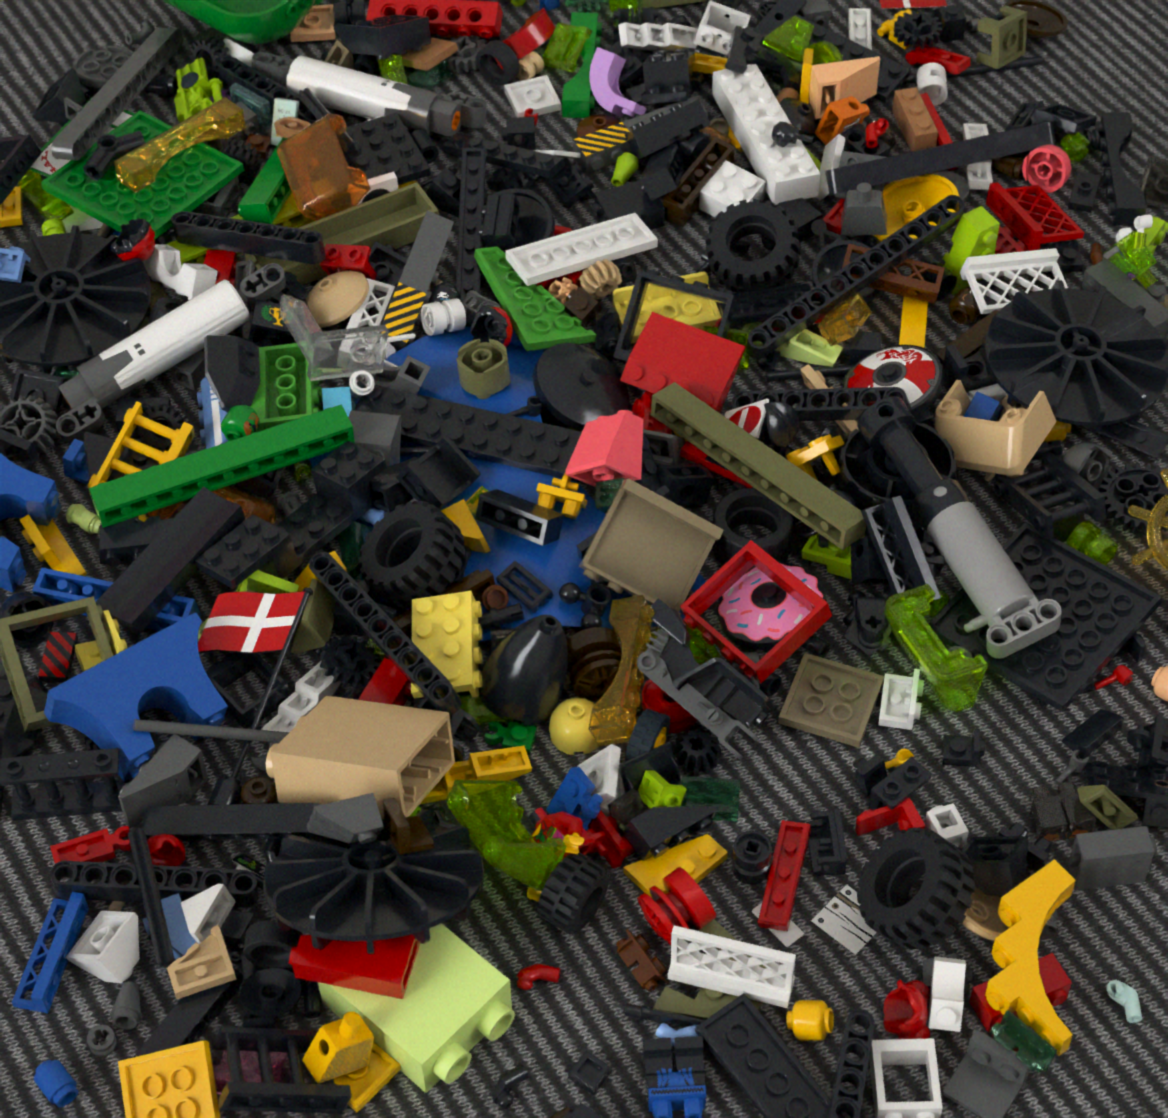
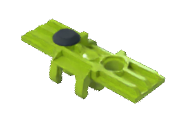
(195, 90)

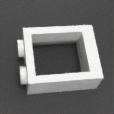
(715, 23)
(905, 1053)

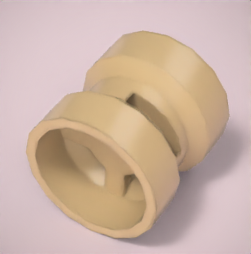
(527, 66)

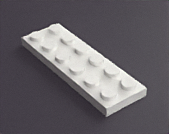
(581, 248)

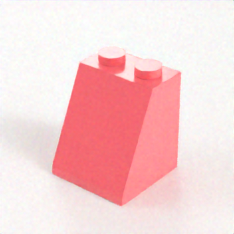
(608, 449)

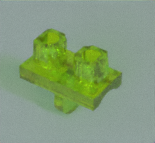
(392, 69)

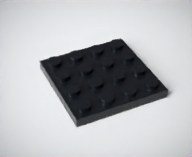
(386, 147)

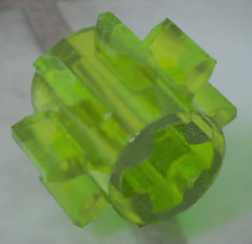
(1075, 146)

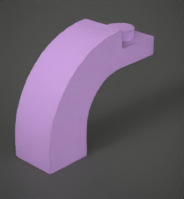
(605, 84)

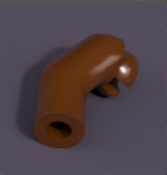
(1096, 252)

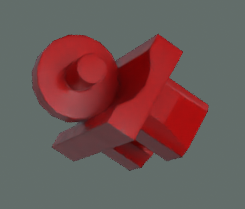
(608, 840)

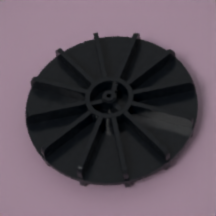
(71, 300)
(1080, 349)
(370, 889)

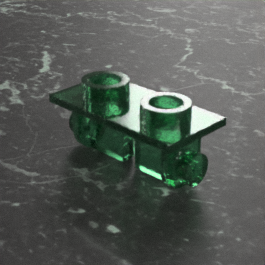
(430, 78)
(1032, 1048)

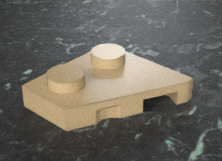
(202, 966)

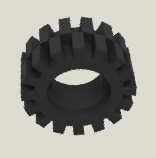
(216, 50)
(246, 155)
(154, 413)

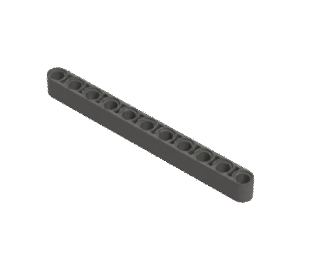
(116, 94)

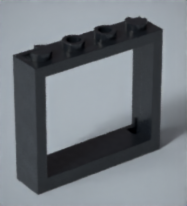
(18, 156)
(676, 284)

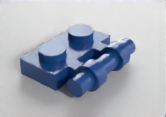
(575, 796)

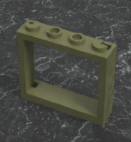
(11, 662)

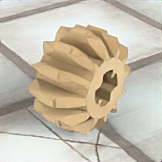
(600, 279)

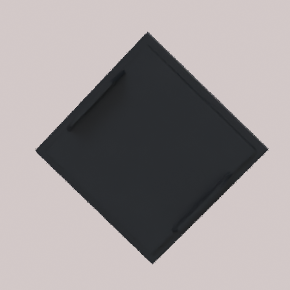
(657, 759)

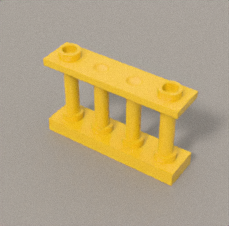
(179, 438)

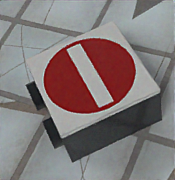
(753, 420)

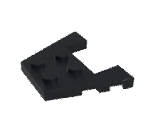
(749, 47)

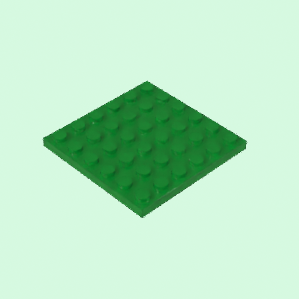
(179, 185)

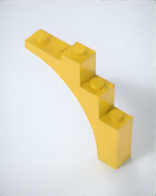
(1016, 949)

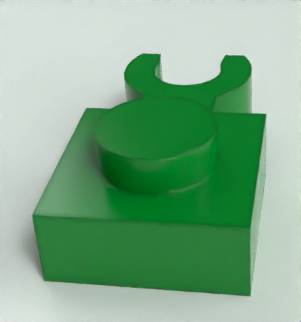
(513, 736)

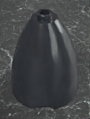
(527, 672)

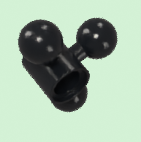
(593, 601)

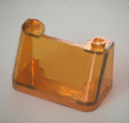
(319, 170)

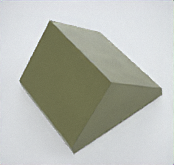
(316, 620)

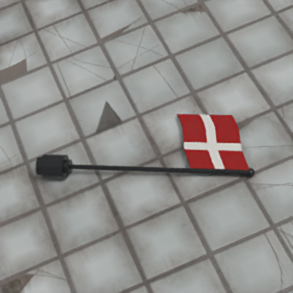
(251, 626)

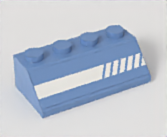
(210, 416)

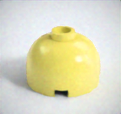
(570, 726)

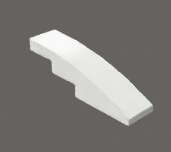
(657, 37)
(977, 173)
(307, 694)

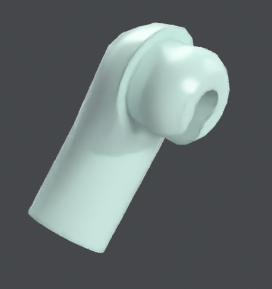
(1127, 998)

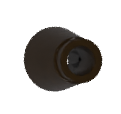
(1009, 165)

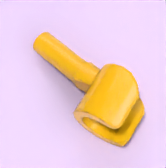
(901, 756)

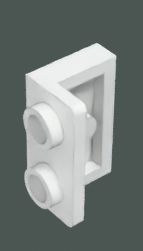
(899, 700)

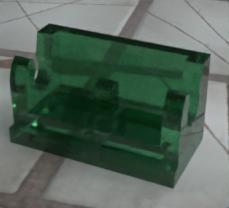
(713, 792)

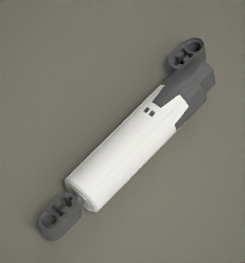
(374, 96)
(160, 348)

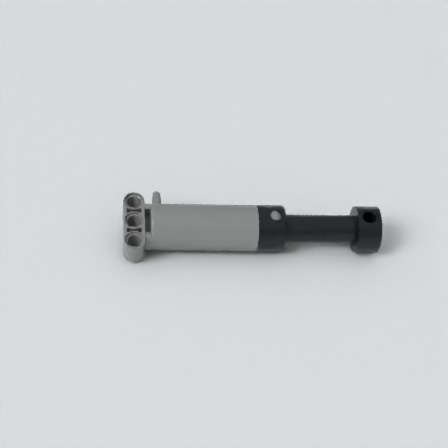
(961, 536)

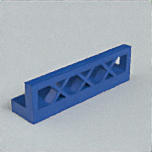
(55, 958)

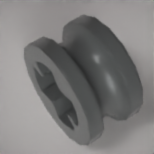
(95, 1033)

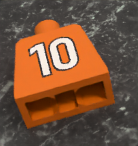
(841, 116)

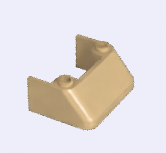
(993, 445)

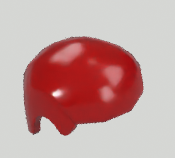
(166, 850)

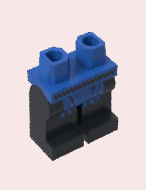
(678, 1089)

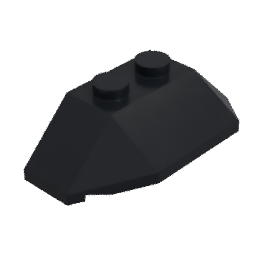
(232, 369)
(13, 739)

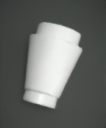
(364, 381)

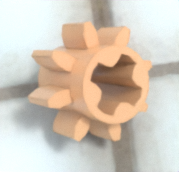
(561, 289)

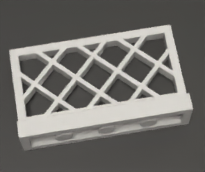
(1009, 265)
(736, 977)

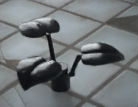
(784, 423)

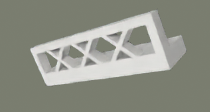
(361, 317)

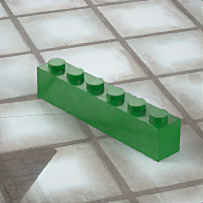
(266, 193)

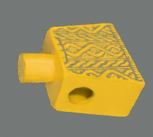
(339, 1048)

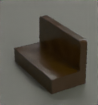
(405, 832)

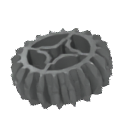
(16, 420)

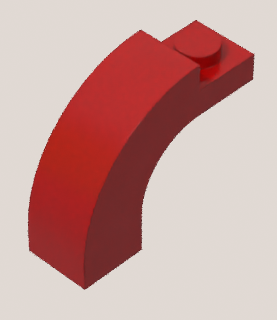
(530, 35)

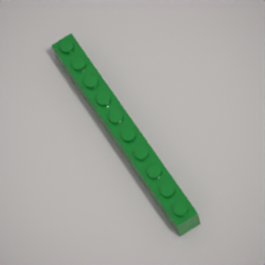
(221, 465)

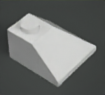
(108, 946)

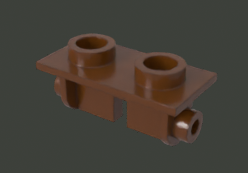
(635, 951)

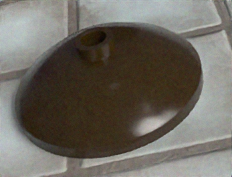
(1042, 18)

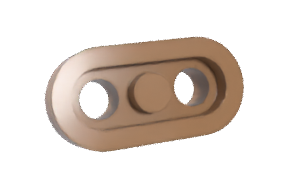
(289, 126)

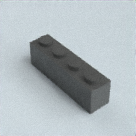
(1125, 290)

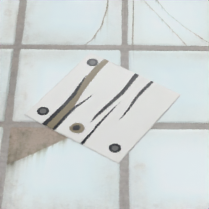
(844, 921)

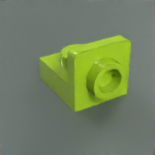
(658, 792)

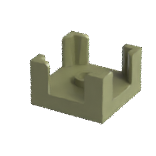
(1007, 37)

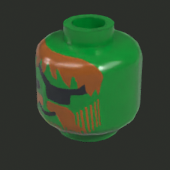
(239, 422)

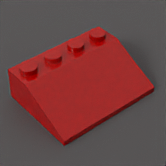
(683, 355)

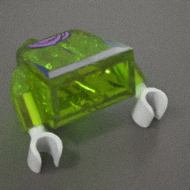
(1132, 254)

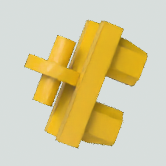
(572, 500)

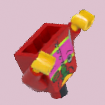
(561, 826)

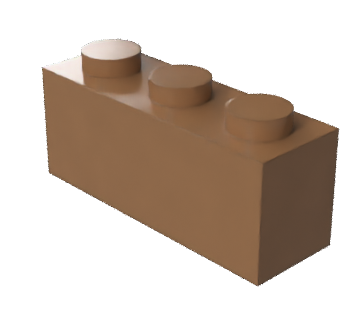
(914, 119)

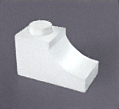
(947, 994)

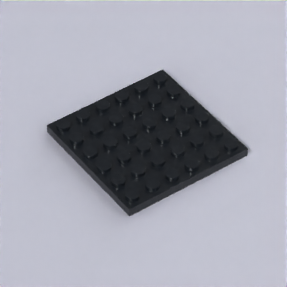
(1097, 618)

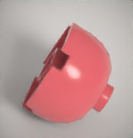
(1047, 167)

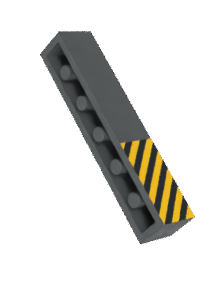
(606, 145)
(417, 276)

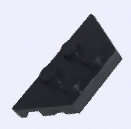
(98, 448)

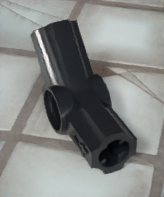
(110, 149)

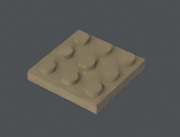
(831, 700)

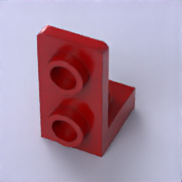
(904, 814)

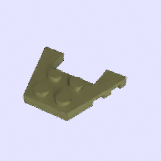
(707, 1000)

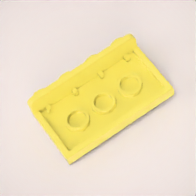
(669, 303)
(448, 636)

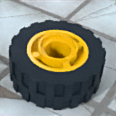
(648, 733)

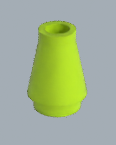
(625, 167)

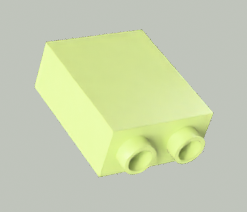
(444, 1013)

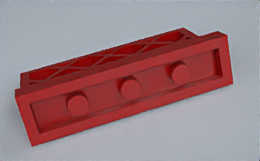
(1023, 222)

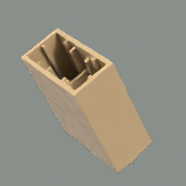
(362, 749)

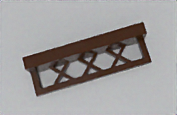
(904, 285)

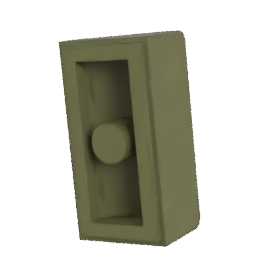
(1106, 806)

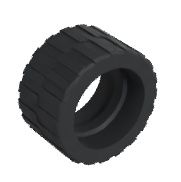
(752, 507)

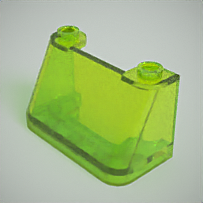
(948, 674)
(495, 827)

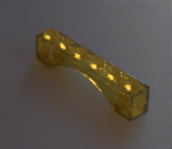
(215, 122)
(615, 711)

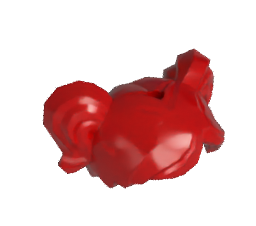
(907, 1010)

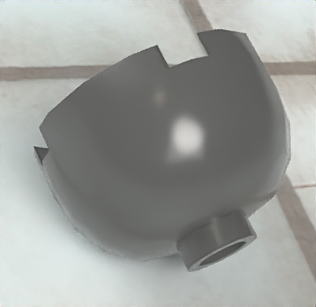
(1089, 462)

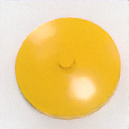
(911, 197)

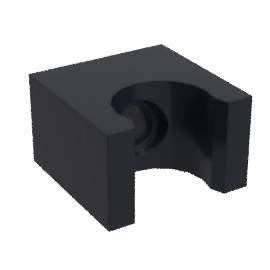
(969, 370)

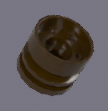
(593, 661)

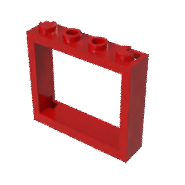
(724, 578)

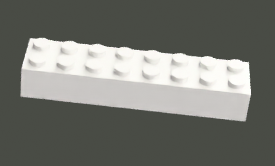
(751, 114)

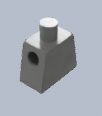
(864, 212)

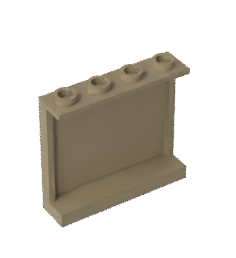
(649, 546)

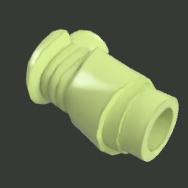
(85, 519)

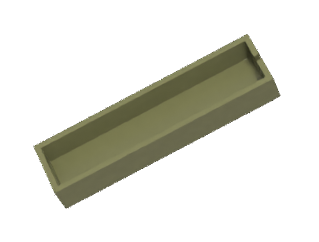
(385, 219)

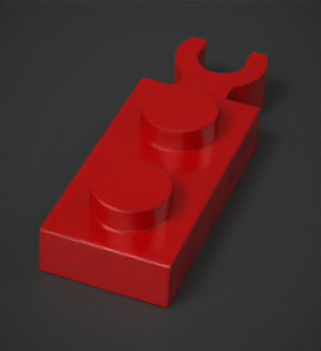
(92, 847)

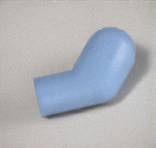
(666, 1031)

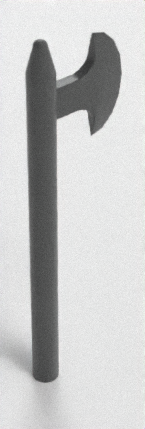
(213, 731)

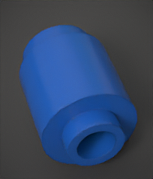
(56, 1083)

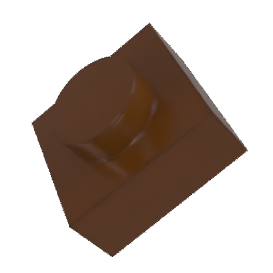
(261, 143)

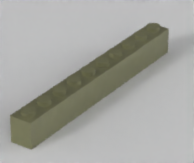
(759, 465)

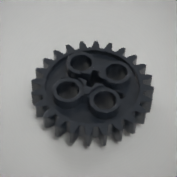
(1132, 487)

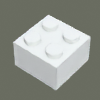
(729, 187)

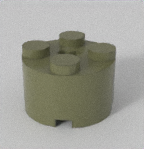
(483, 367)

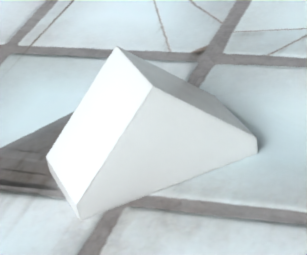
(207, 910)

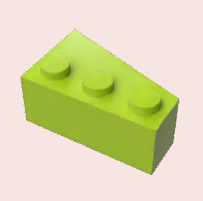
(973, 237)

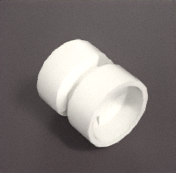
(932, 79)
(444, 315)

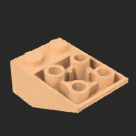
(842, 80)

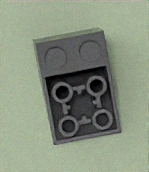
(165, 780)

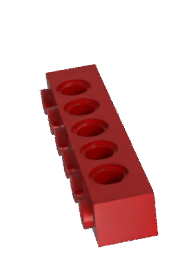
(446, 11)

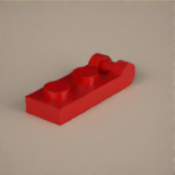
(952, 62)

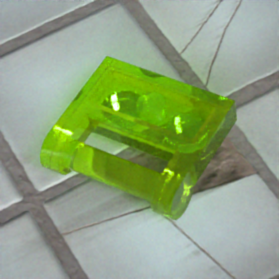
(561, 45)

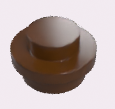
(494, 596)

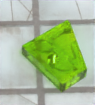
(791, 38)

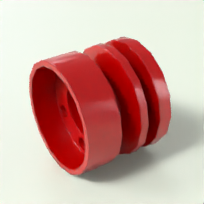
(679, 905)

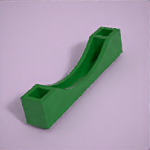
(577, 92)

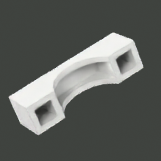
(186, 279)

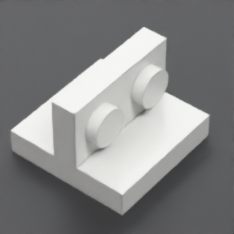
(605, 775)

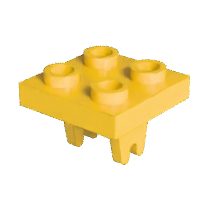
(818, 448)

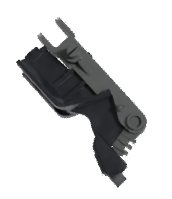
(703, 687)

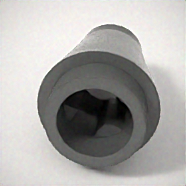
(127, 1009)

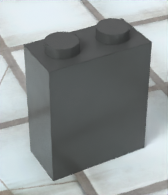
(1111, 857)

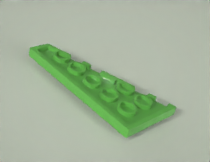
(532, 310)

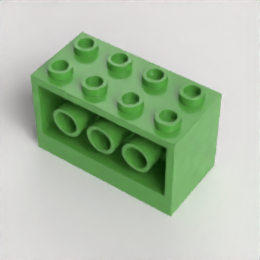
(284, 387)

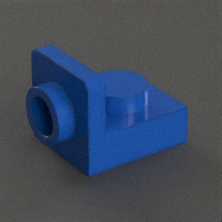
(76, 463)

